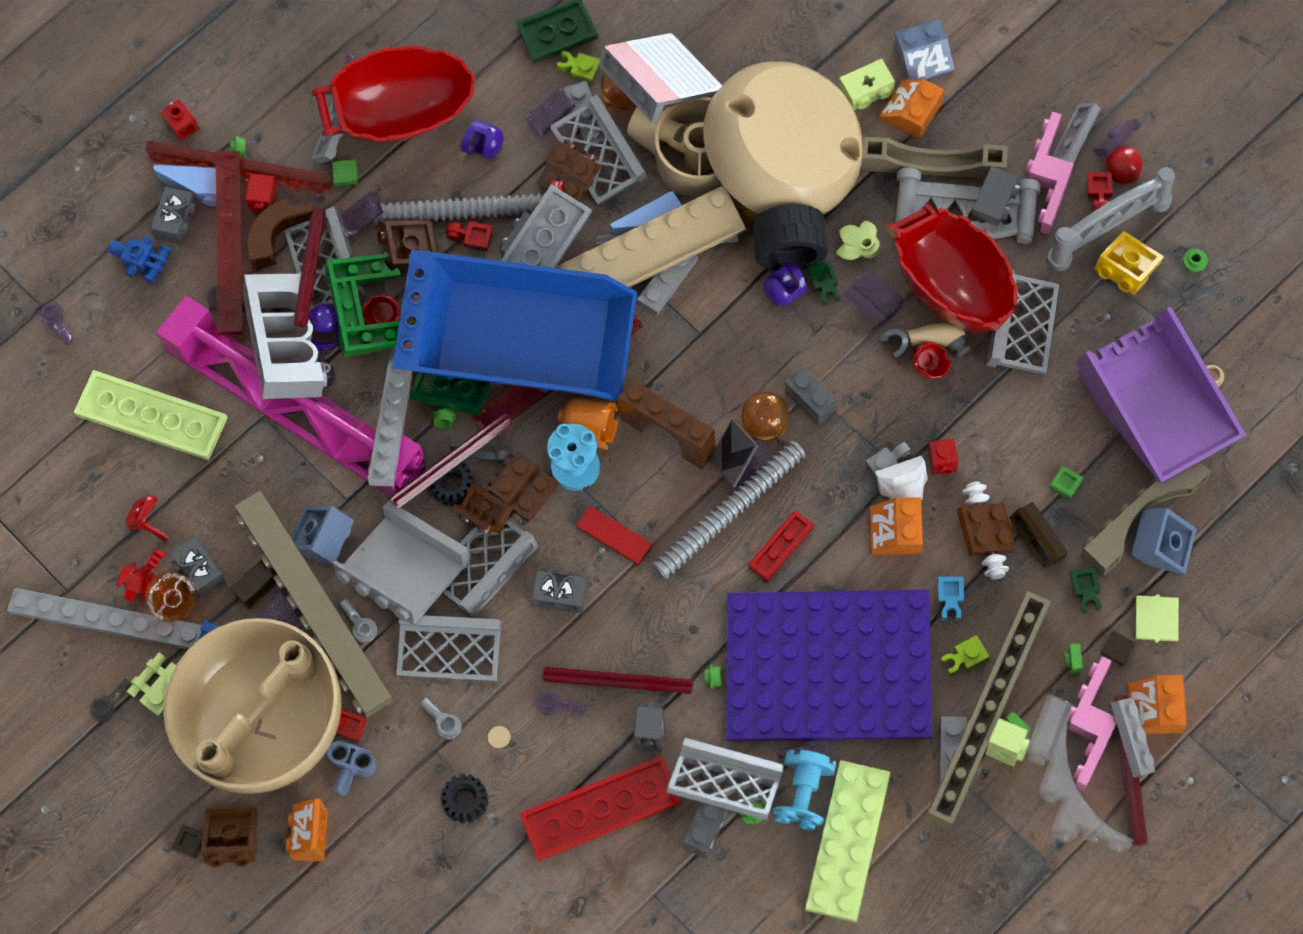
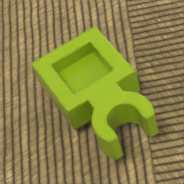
(582, 67)
(968, 653)

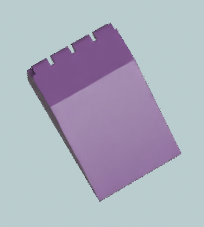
(1160, 396)

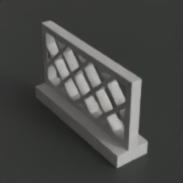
(616, 140)
(340, 242)
(999, 338)
(500, 570)
(454, 626)
(730, 765)

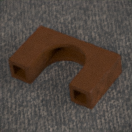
(641, 405)

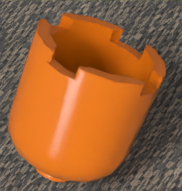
(592, 414)

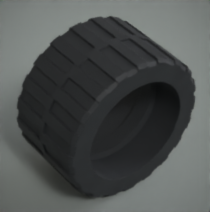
(790, 235)

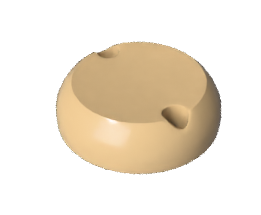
(783, 138)
(244, 676)

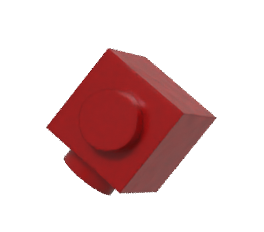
(179, 120)
(261, 192)
(943, 456)

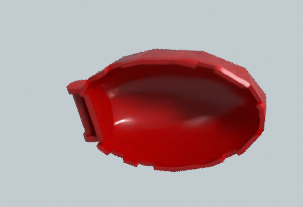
(396, 94)
(955, 269)

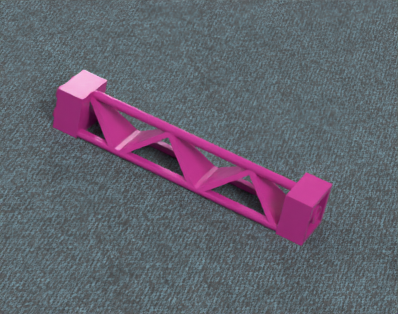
(195, 341)

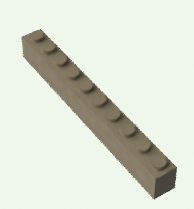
(313, 603)
(986, 711)

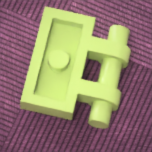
(155, 694)

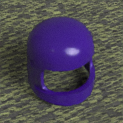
(485, 134)
(780, 286)
(324, 320)

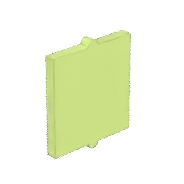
(1157, 618)

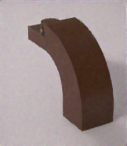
(269, 226)

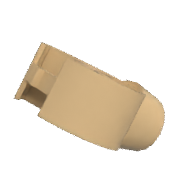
(685, 139)

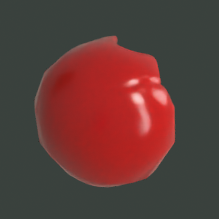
(1124, 164)
(381, 310)
(931, 361)

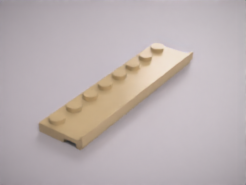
(664, 240)

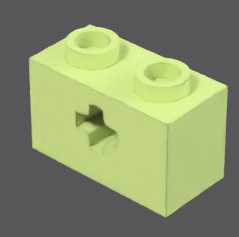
(867, 84)
(1007, 743)

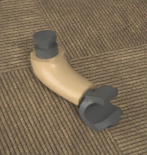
(940, 333)

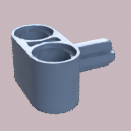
(349, 765)

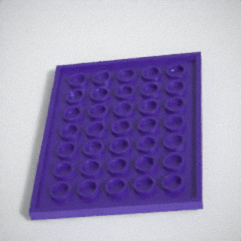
(828, 665)

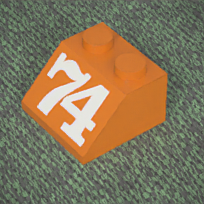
(913, 106)
(896, 527)
(1160, 703)
(308, 831)

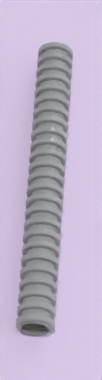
(458, 209)
(728, 510)

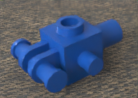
(139, 257)

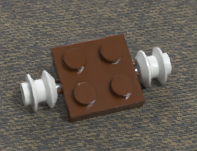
(986, 529)

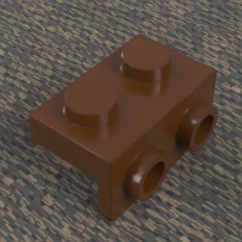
(483, 509)

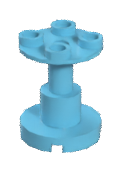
(573, 456)
(808, 769)

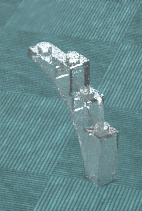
(1074, 815)

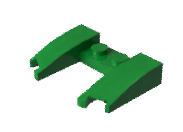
(342, 280)

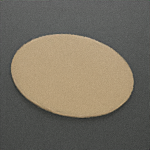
(499, 737)

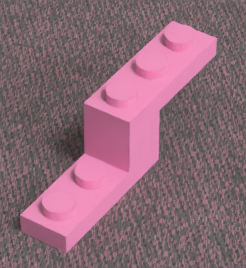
(1050, 172)
(1091, 723)

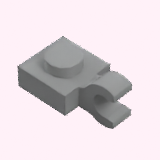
(886, 459)

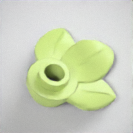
(856, 239)

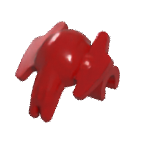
(136, 579)

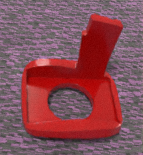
(138, 523)

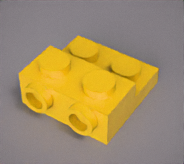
(1128, 263)

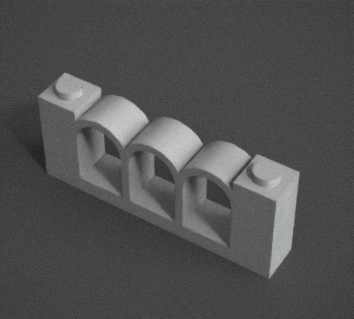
(281, 379)

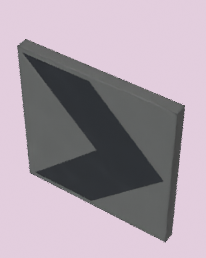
(733, 453)

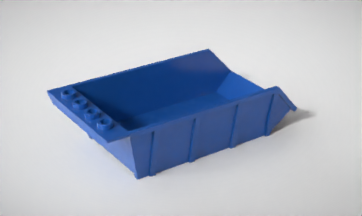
(515, 325)

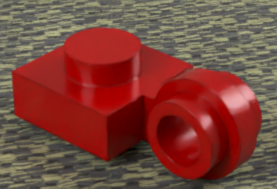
(1100, 187)
(476, 235)

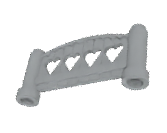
(915, 194)
(1157, 198)

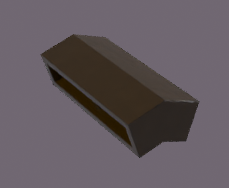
(1038, 535)
(254, 584)

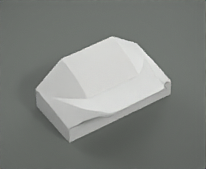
(903, 479)

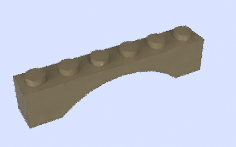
(973, 162)
(1108, 547)

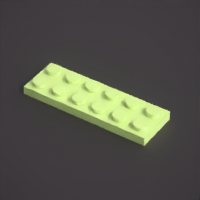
(150, 415)
(848, 841)

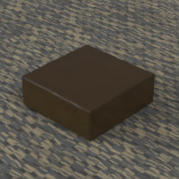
(1117, 648)
(188, 842)

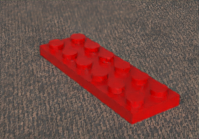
(599, 808)

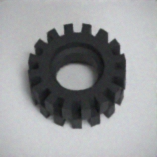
(458, 494)
(464, 783)

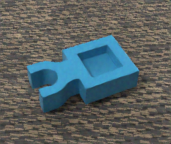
(951, 594)

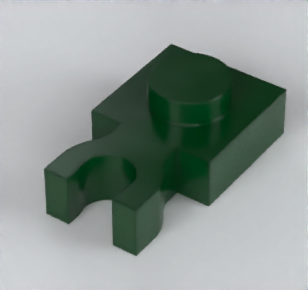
(824, 279)
(1086, 585)

